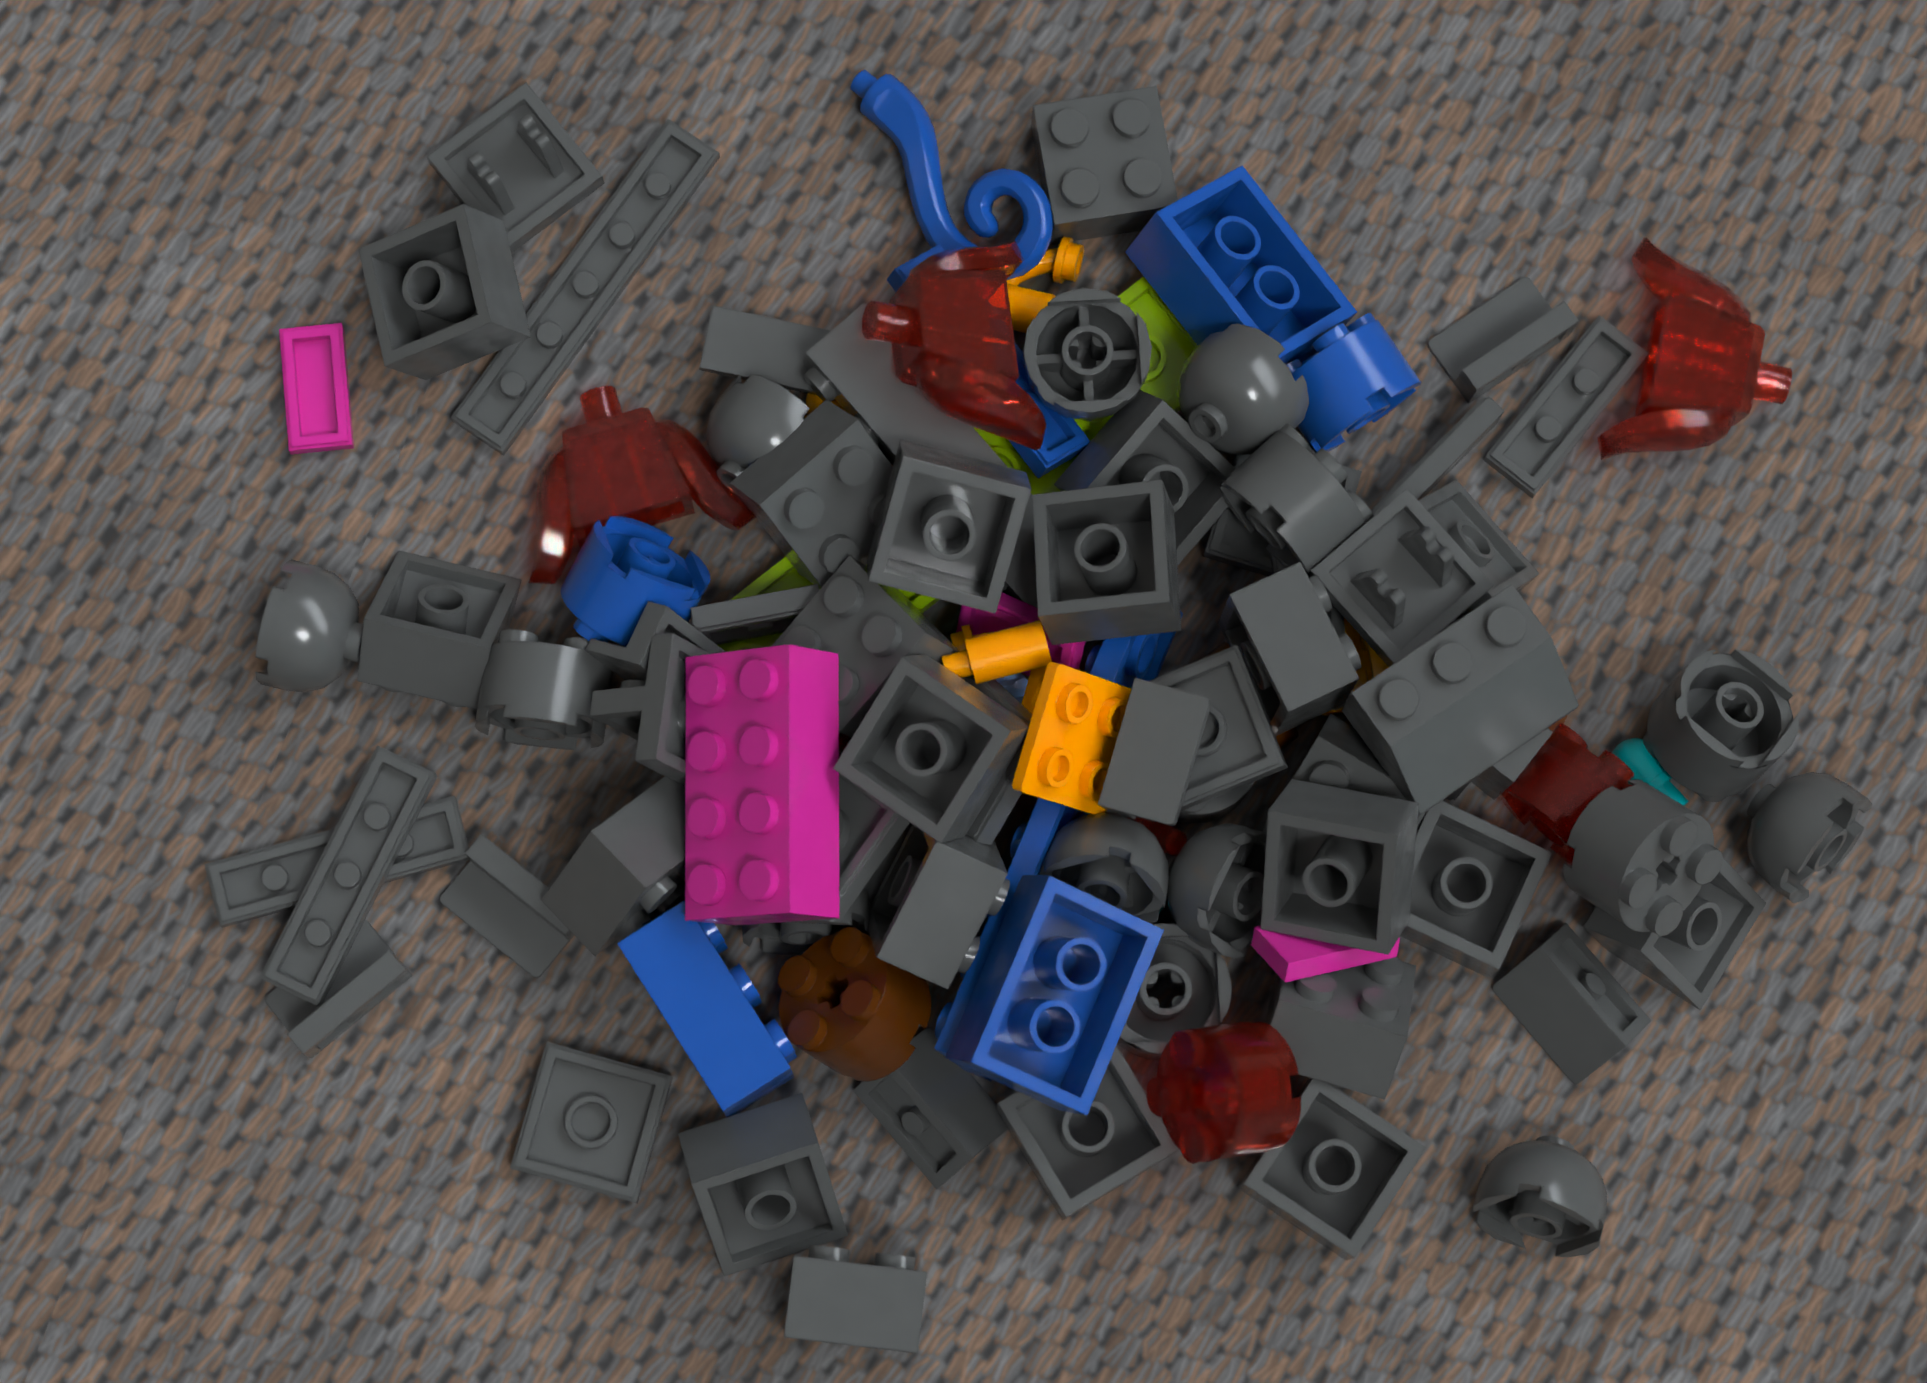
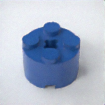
(1351, 381)
(621, 572)

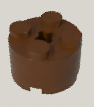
(852, 1006)

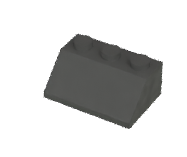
(1463, 700)

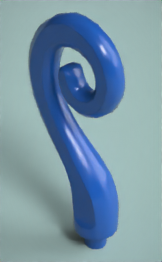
(908, 125)

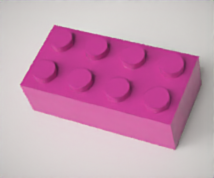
(762, 786)

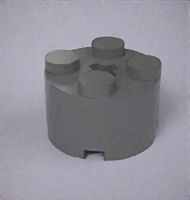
(1295, 499)
(541, 691)
(1721, 723)
(1641, 857)
(1202, 987)

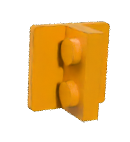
(1069, 736)

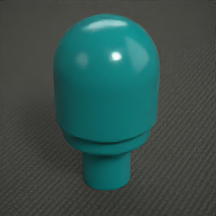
(1647, 768)

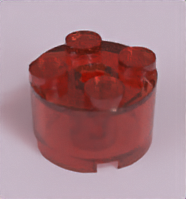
(1561, 785)
(1226, 1091)

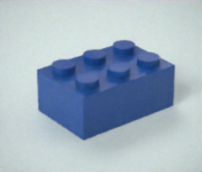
(1236, 260)
(1054, 993)
(710, 1008)

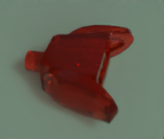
(958, 340)
(1698, 364)
(623, 469)

